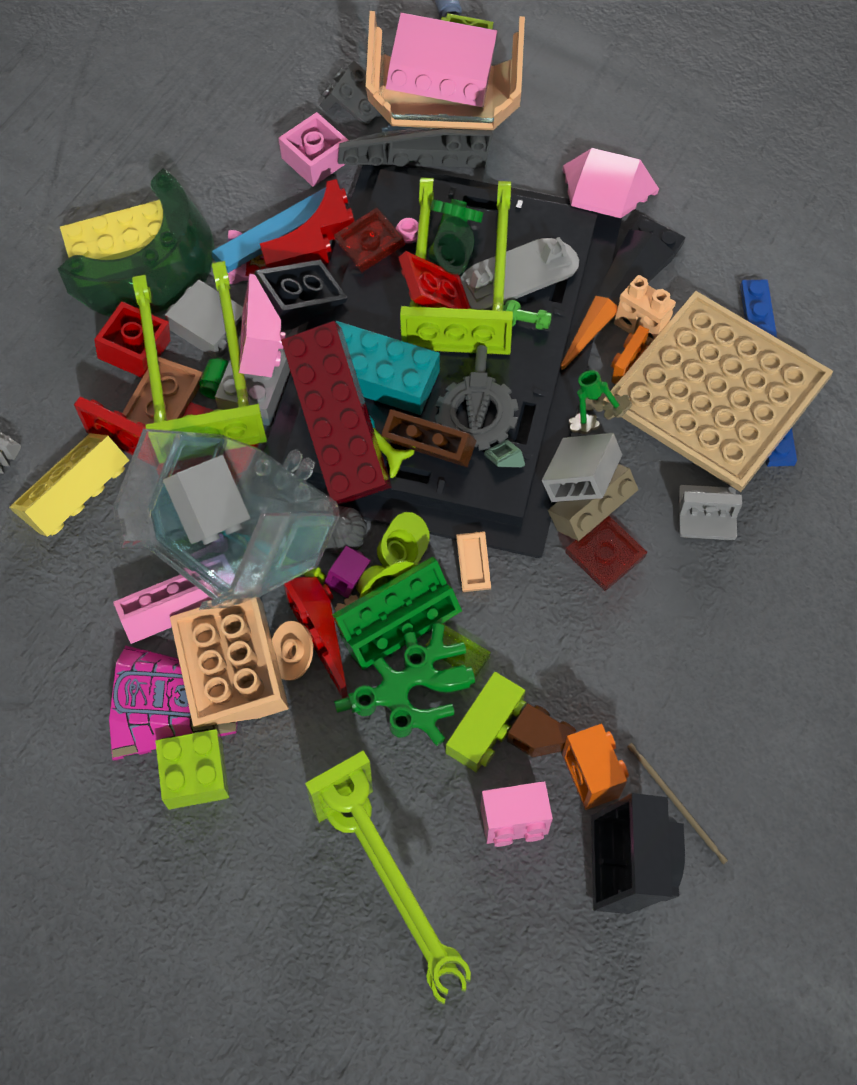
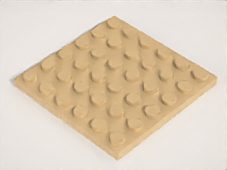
(719, 390)

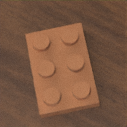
(178, 388)

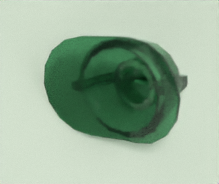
(452, 245)

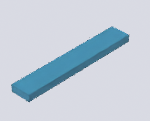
(247, 245)

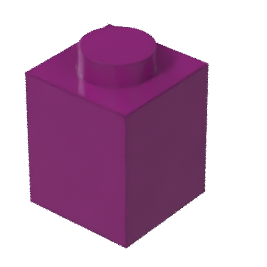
(346, 571)

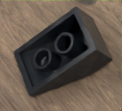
(300, 292)

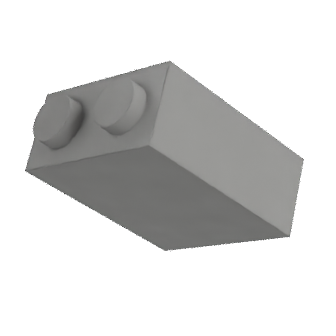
(200, 320)
(582, 467)
(207, 500)

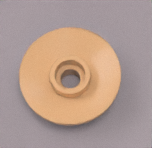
(293, 649)

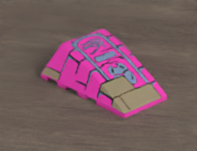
(150, 703)

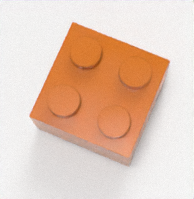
(595, 766)

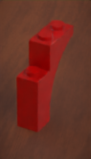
(311, 239)

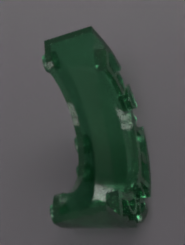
(170, 261)

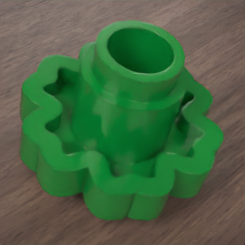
(456, 209)

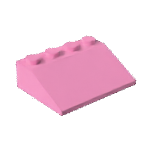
(441, 59)

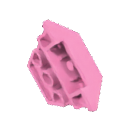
(607, 182)

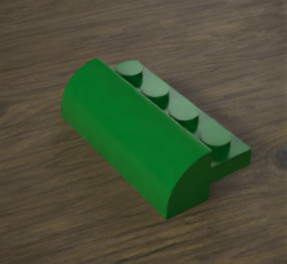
(406, 604)

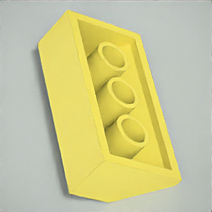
(70, 484)

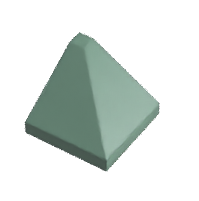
(505, 455)

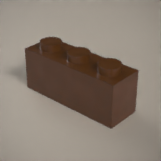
(429, 438)

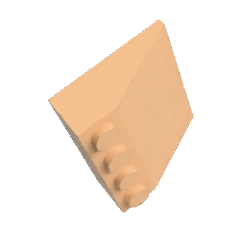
(228, 664)

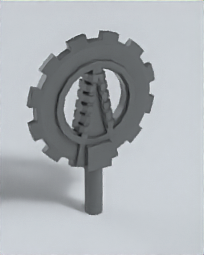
(478, 392)

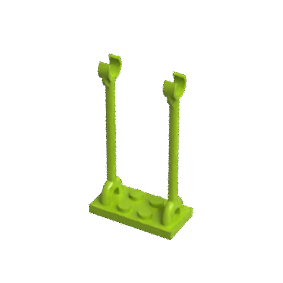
(461, 328)
(239, 423)
(347, 790)

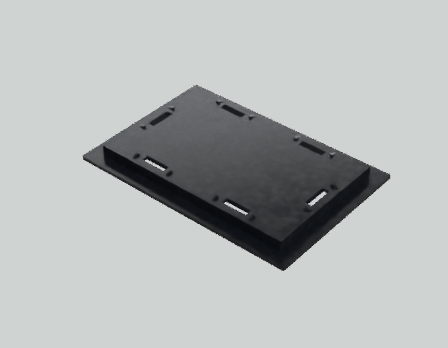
(480, 497)

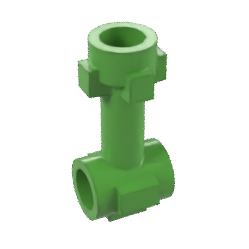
(541, 319)

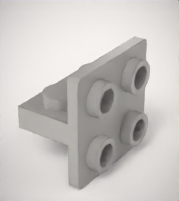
(708, 512)

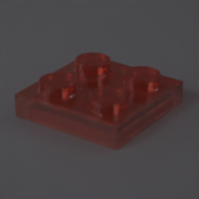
(369, 239)
(606, 553)

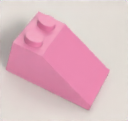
(259, 332)

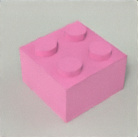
(312, 149)
(516, 813)

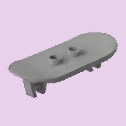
(526, 271)

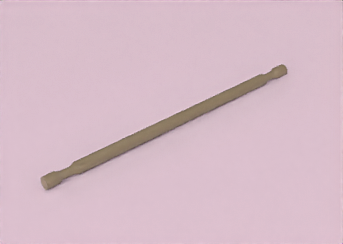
(677, 803)

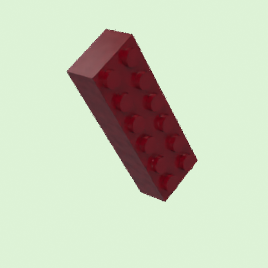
(336, 413)

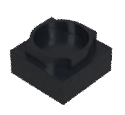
(636, 854)

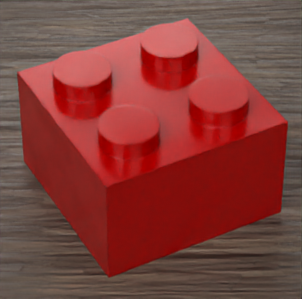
(123, 341)

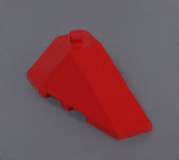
(313, 608)

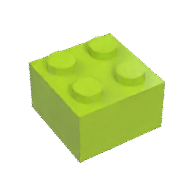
(192, 769)

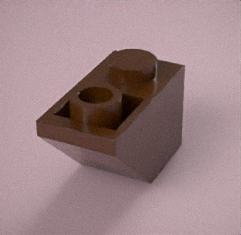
(538, 732)

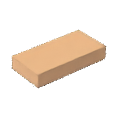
(473, 561)

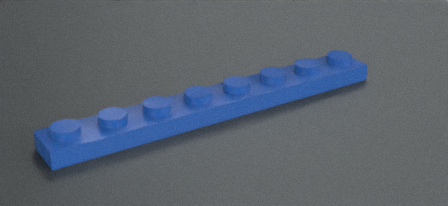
(759, 311)

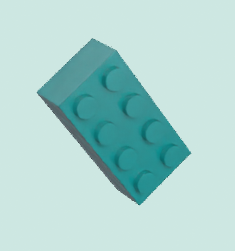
(391, 368)

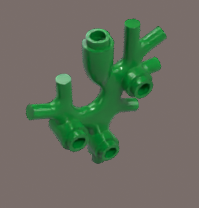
(396, 686)

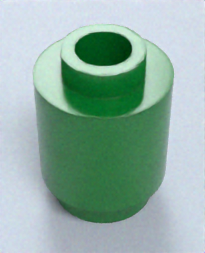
(212, 377)

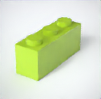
(486, 722)

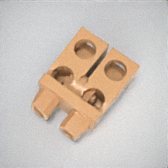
(644, 307)

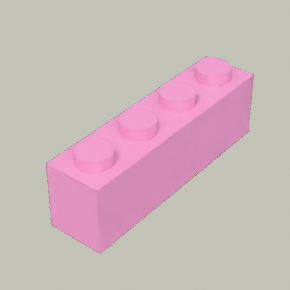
(150, 609)

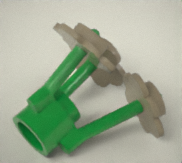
(591, 398)

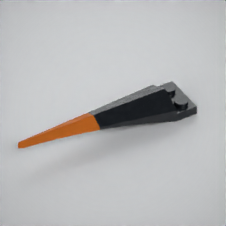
(644, 253)

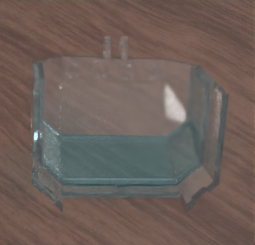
(279, 542)

